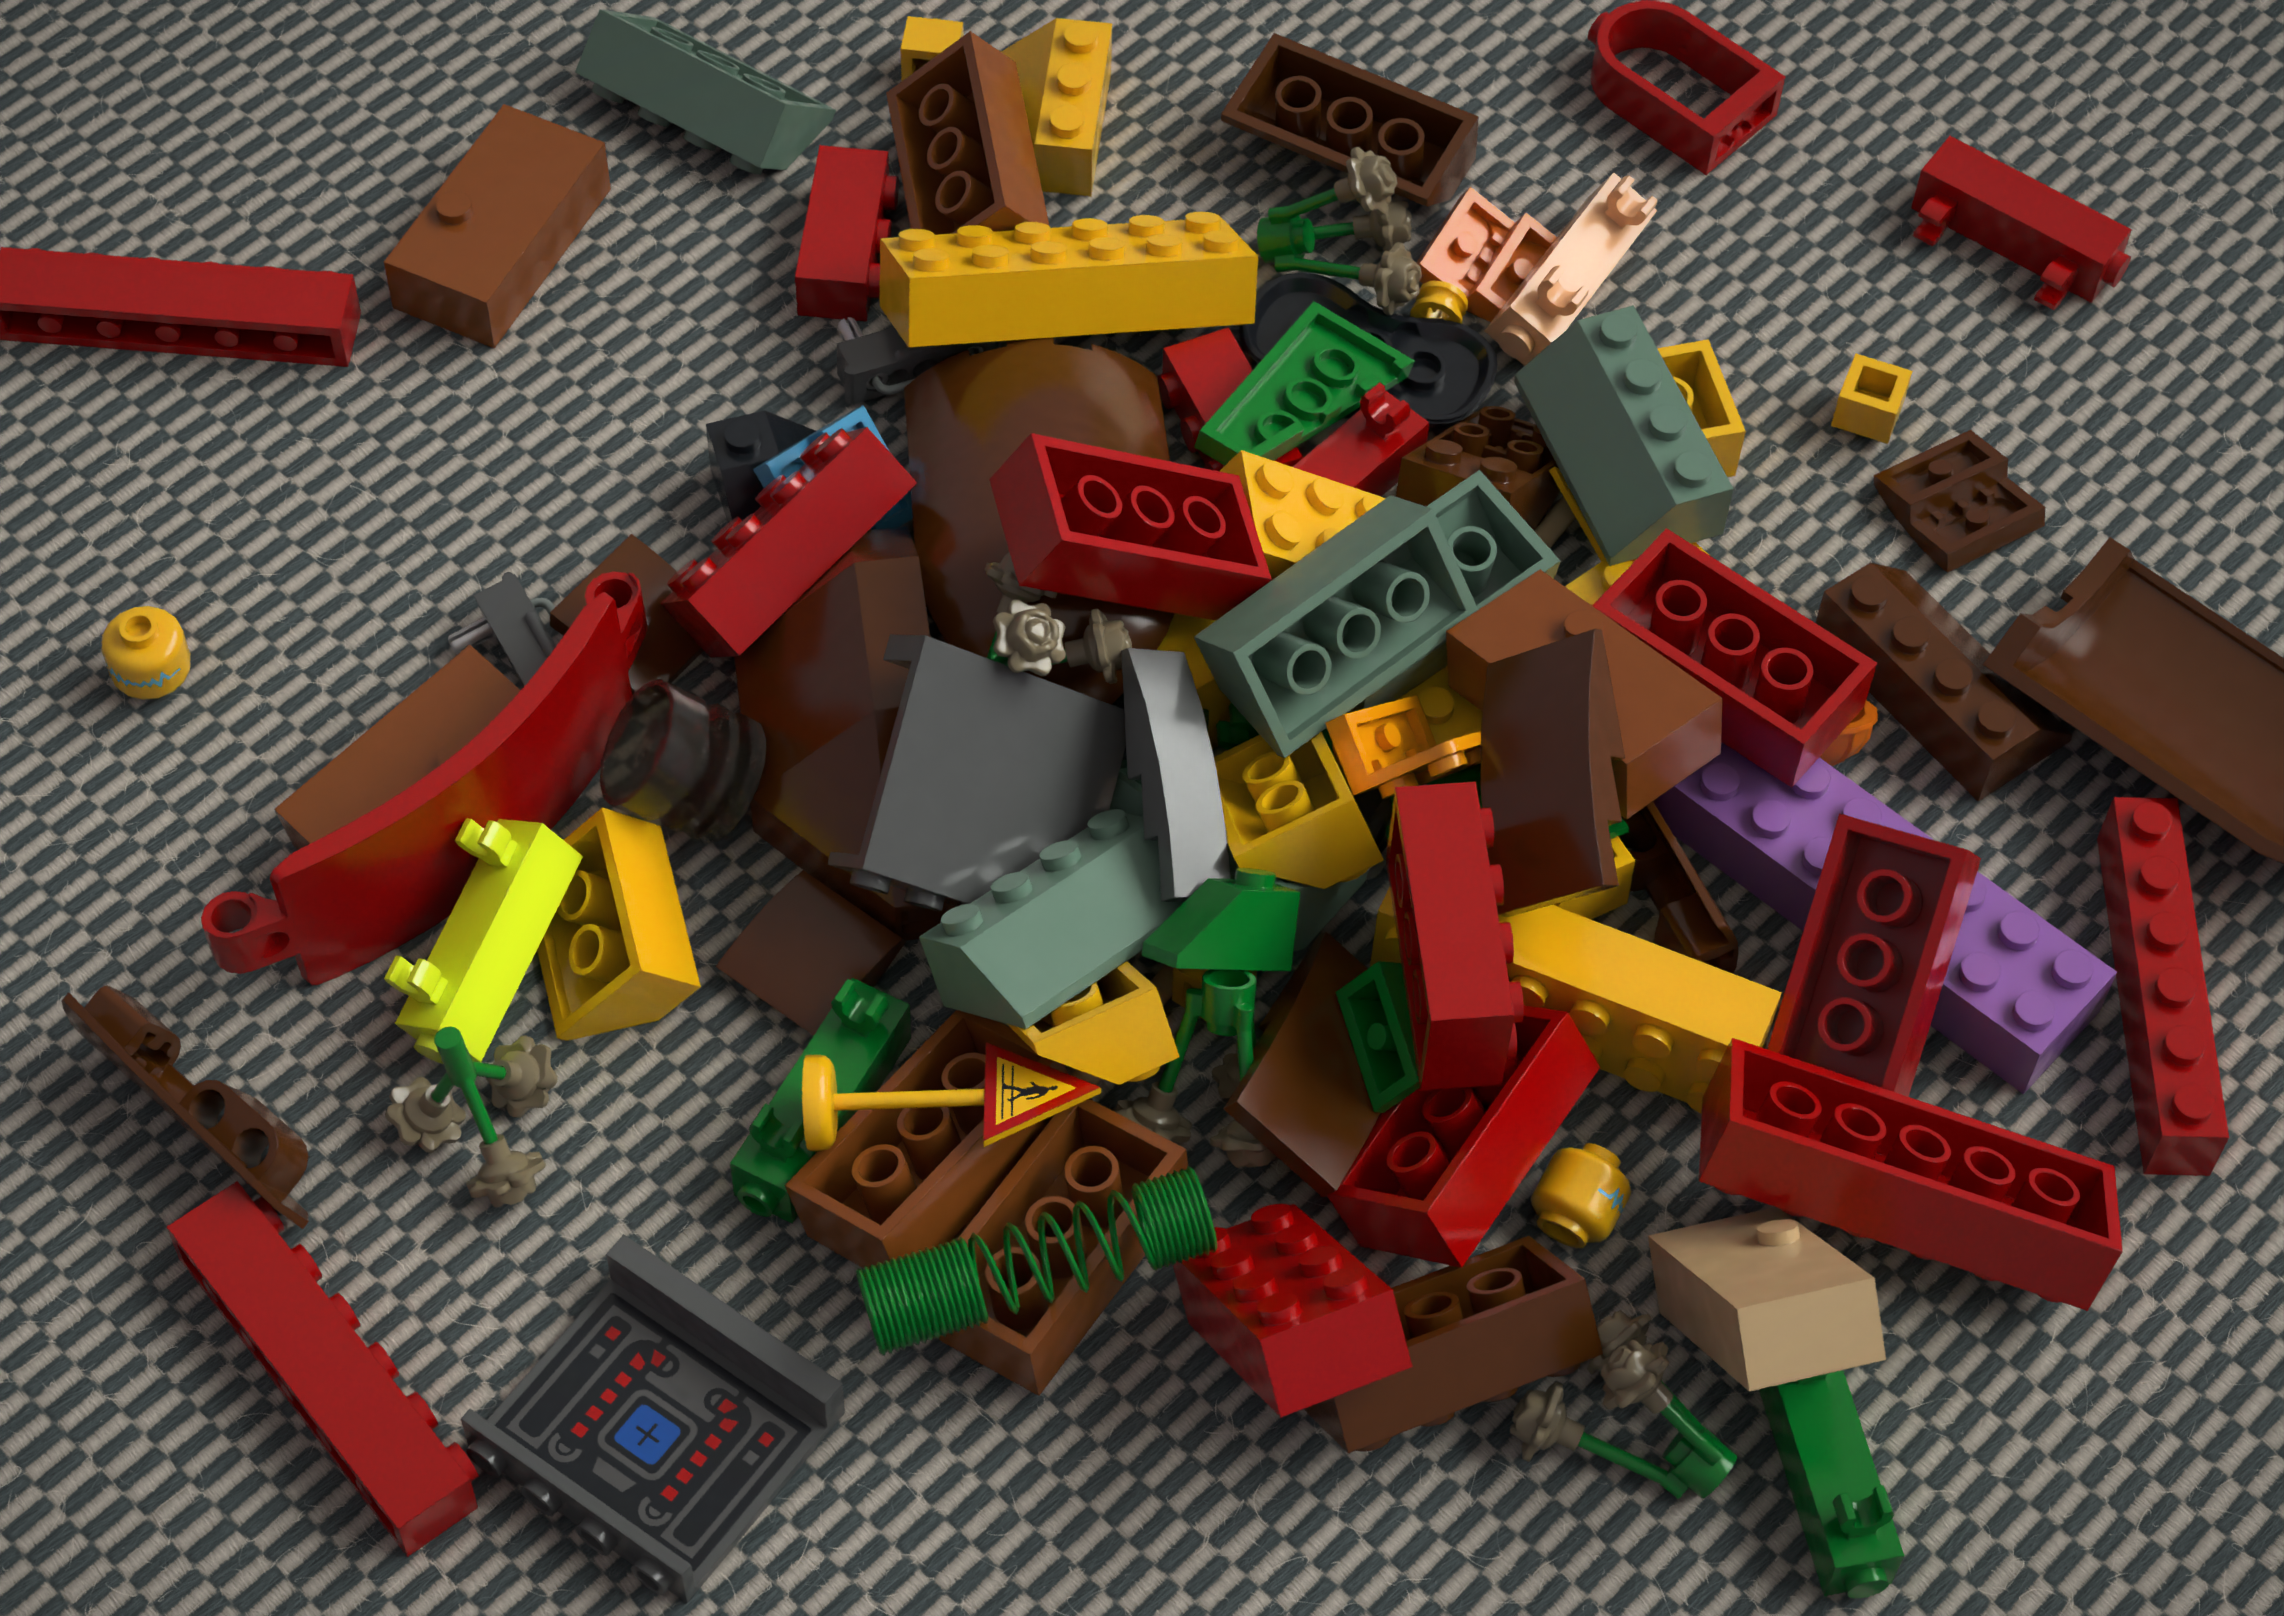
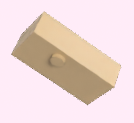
(1767, 1298)

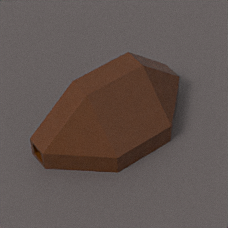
(831, 712)

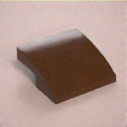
(1959, 501)
(667, 645)
(805, 950)

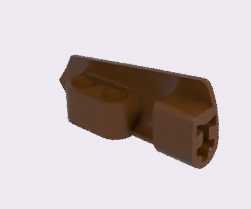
(1688, 915)
(146, 1055)

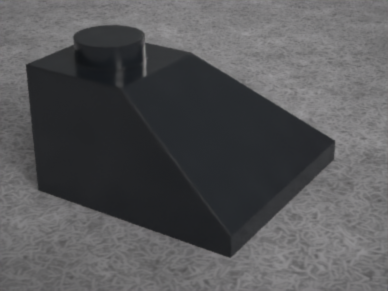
(739, 447)

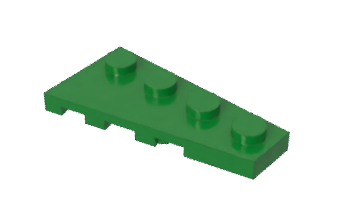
(1302, 387)

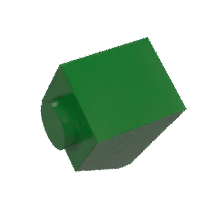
(1230, 926)
(1381, 1033)

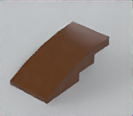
(1550, 771)
(1305, 1080)

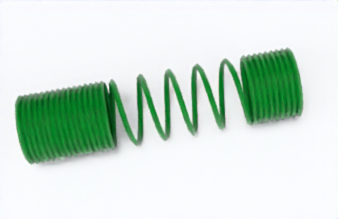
(941, 1289)

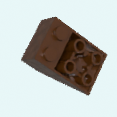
(1498, 445)

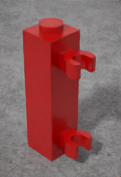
(2021, 221)
(1370, 444)

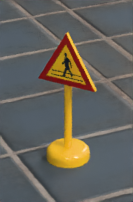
(1014, 1096)

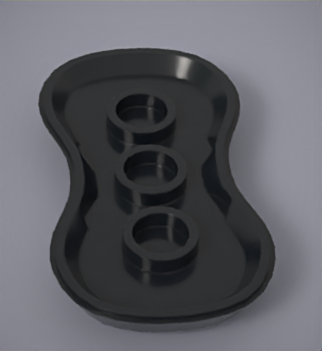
(1451, 363)

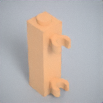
(1571, 269)

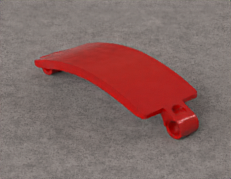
(399, 863)

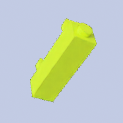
(487, 936)

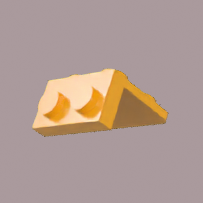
(1396, 748)

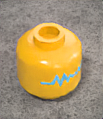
(146, 652)
(1580, 1195)

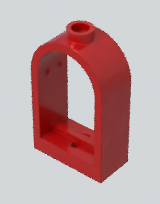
(1671, 29)

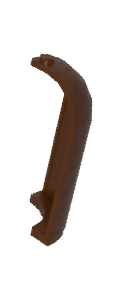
(963, 427)
(2161, 691)

